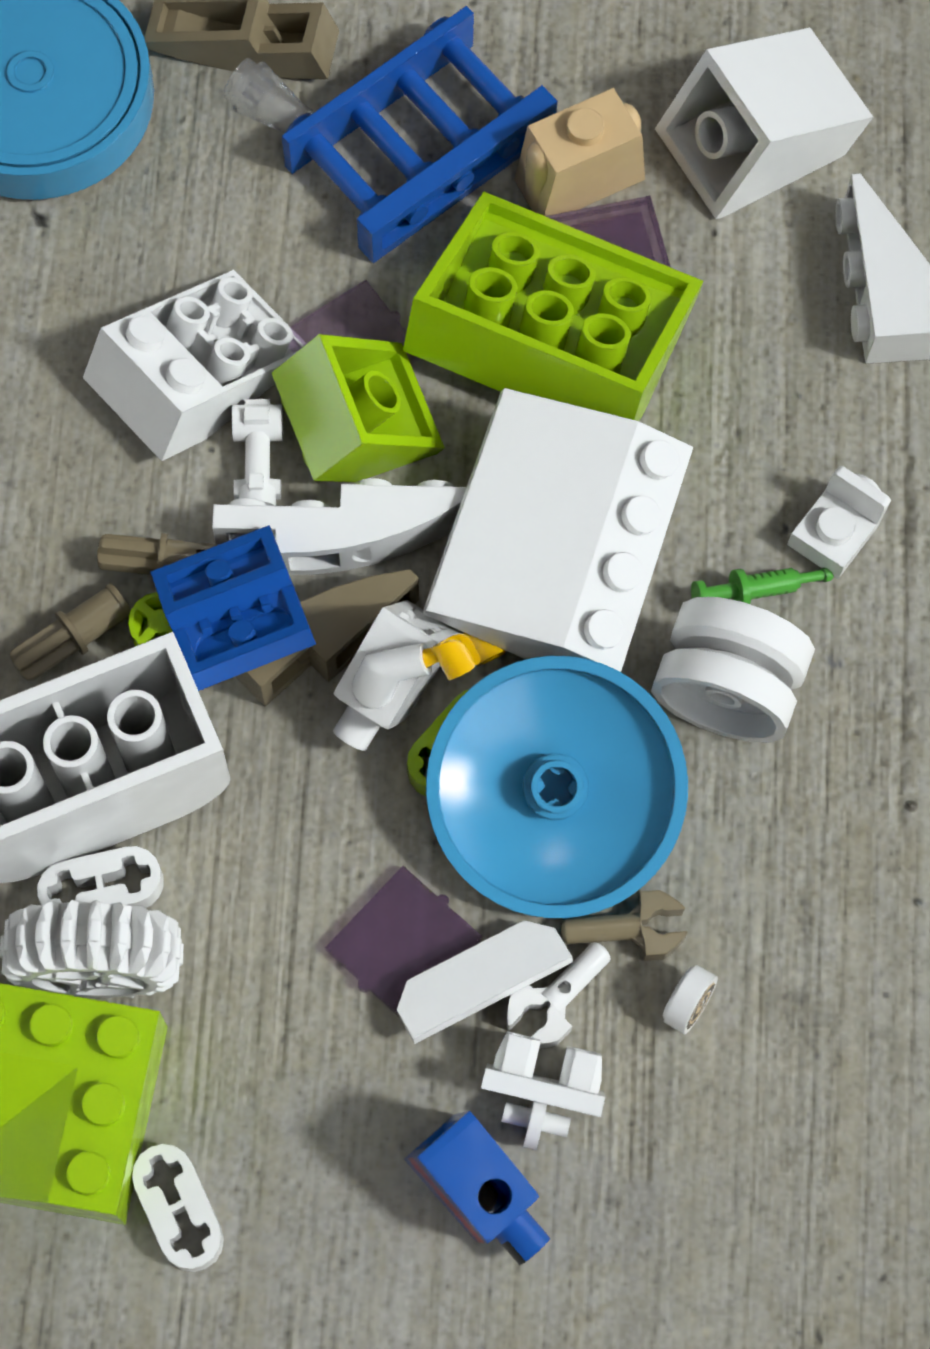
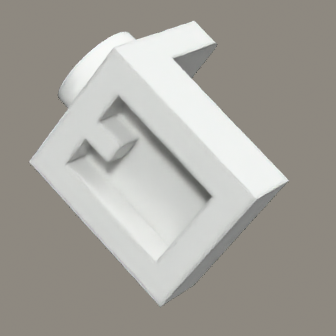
(840, 521)

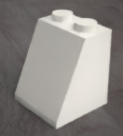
(760, 118)

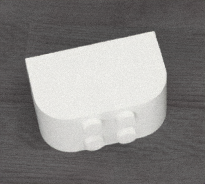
(103, 757)

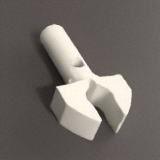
(558, 995)

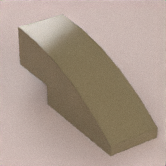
(289, 37)
(339, 625)

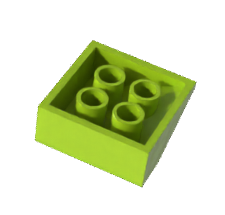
(74, 1100)

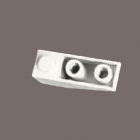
(887, 277)

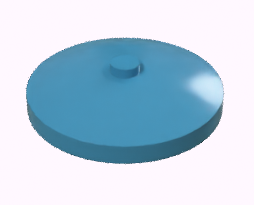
(557, 786)

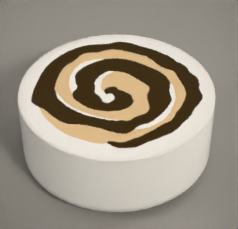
(689, 998)

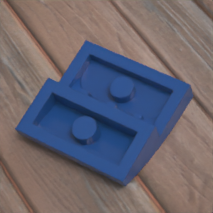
(233, 607)

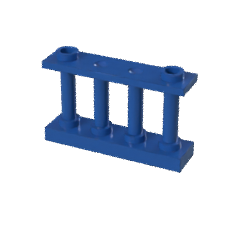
(429, 185)

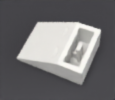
(189, 361)

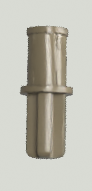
(143, 554)
(70, 633)

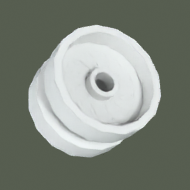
(733, 669)

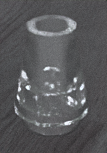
(263, 96)

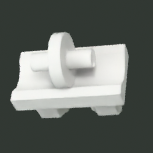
(573, 1091)

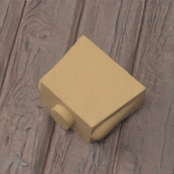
(581, 155)

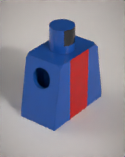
(457, 1164)

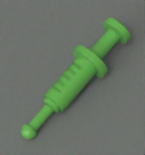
(761, 585)

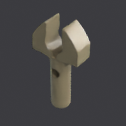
(630, 926)

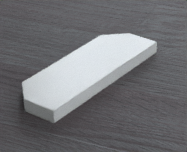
(480, 977)

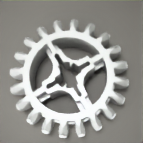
(91, 949)

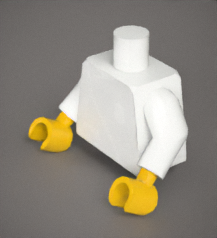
(397, 666)

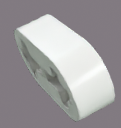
(104, 868)
(162, 1214)

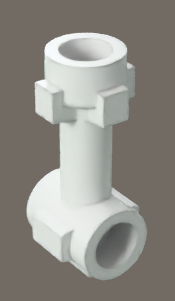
(257, 425)

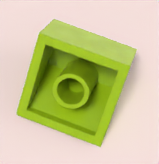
(355, 408)

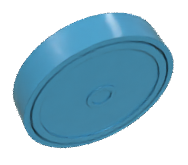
(69, 94)

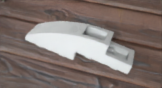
(368, 528)

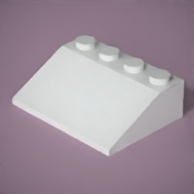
(558, 530)

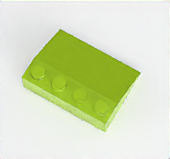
(549, 311)

